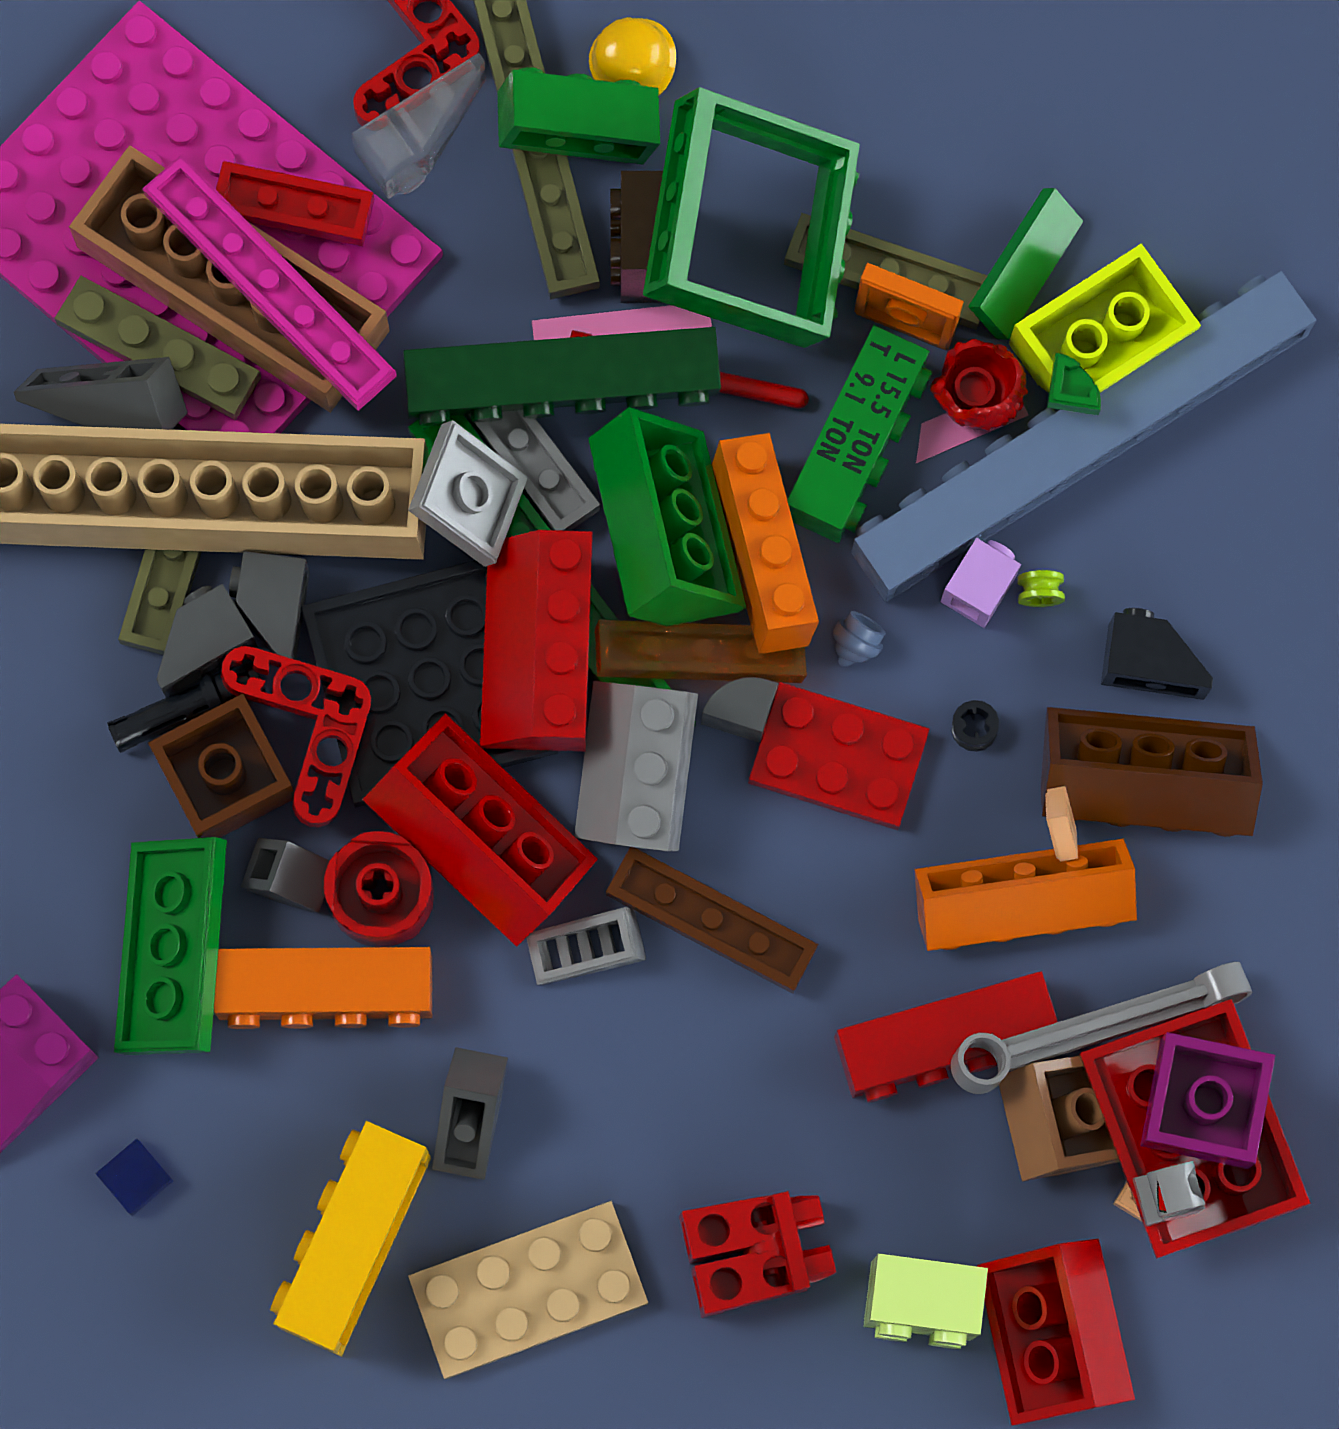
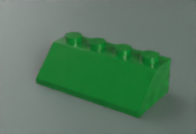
(665, 520)

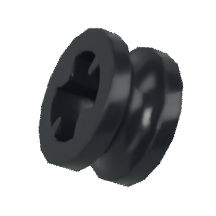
(959, 725)

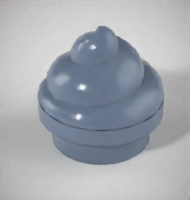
(857, 639)

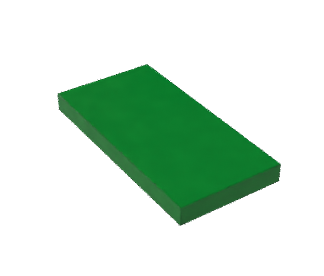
(170, 946)

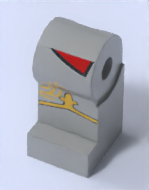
(1169, 1193)

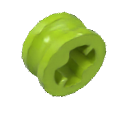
(1040, 588)

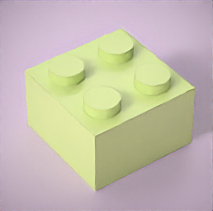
(925, 1299)

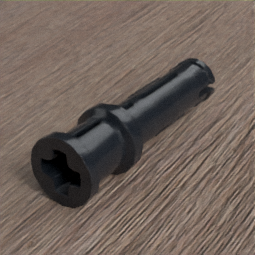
(176, 709)

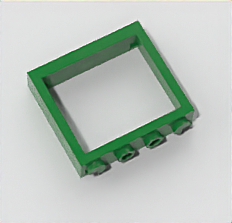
(679, 205)

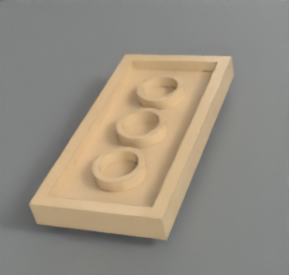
(528, 1290)

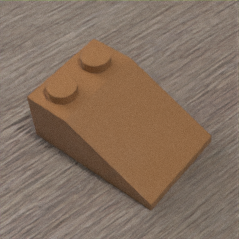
(1055, 1119)

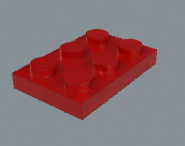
(838, 756)

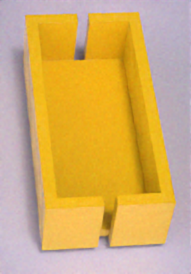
(352, 1237)

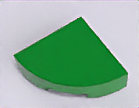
(1072, 387)

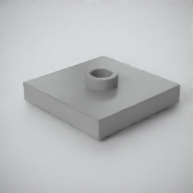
(468, 493)

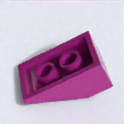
(36, 1058)

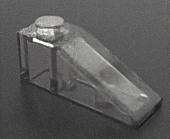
(411, 136)

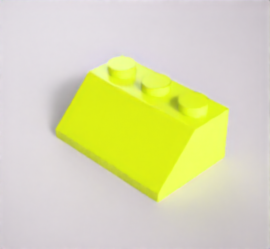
(1106, 322)

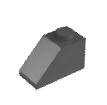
(271, 598)
(201, 638)
(469, 1113)

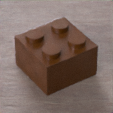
(222, 769)

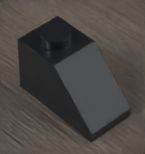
(1151, 657)

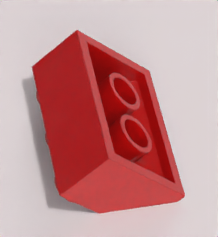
(1056, 1332)

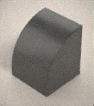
(741, 707)
(286, 874)

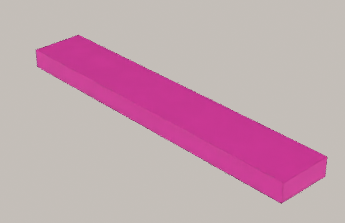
(269, 282)

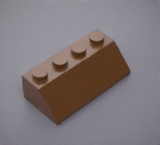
(1153, 771)

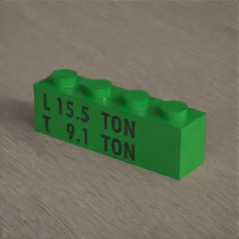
(857, 433)

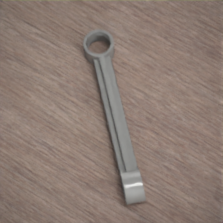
(1203, 991)

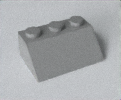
(636, 766)

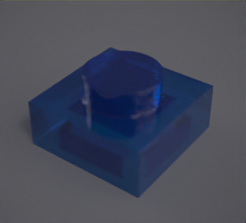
(134, 1177)

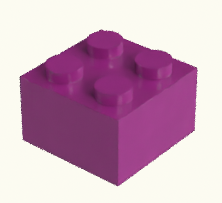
(1208, 1100)

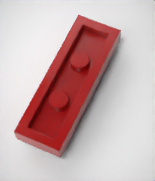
(297, 203)

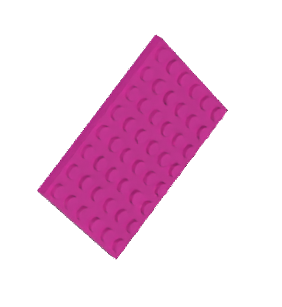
(169, 101)

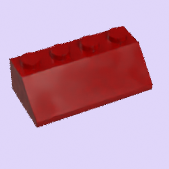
(537, 642)
(480, 830)

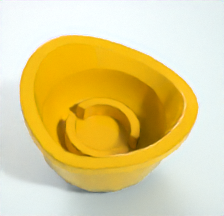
(634, 51)

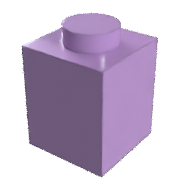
(981, 581)

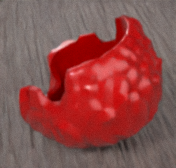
(980, 385)

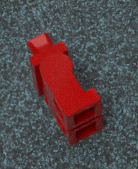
(771, 1249)

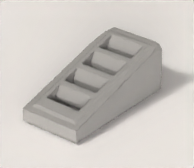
(630, 935)

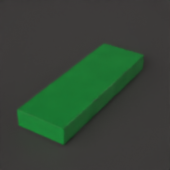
(1025, 263)

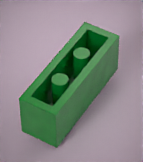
(578, 116)

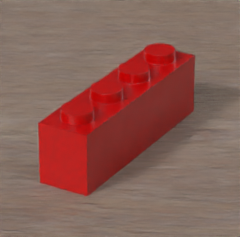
(924, 1038)

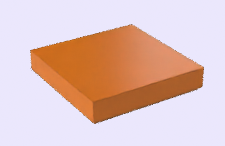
(908, 306)

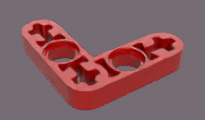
(434, 40)
(328, 720)

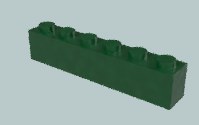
(561, 374)

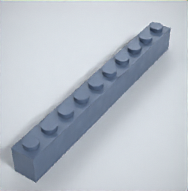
(1071, 444)

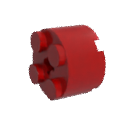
(357, 868)

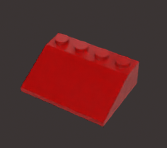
(1233, 1195)

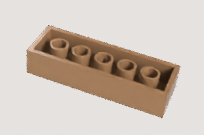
(146, 249)

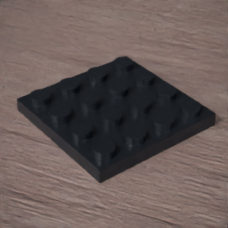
(417, 654)

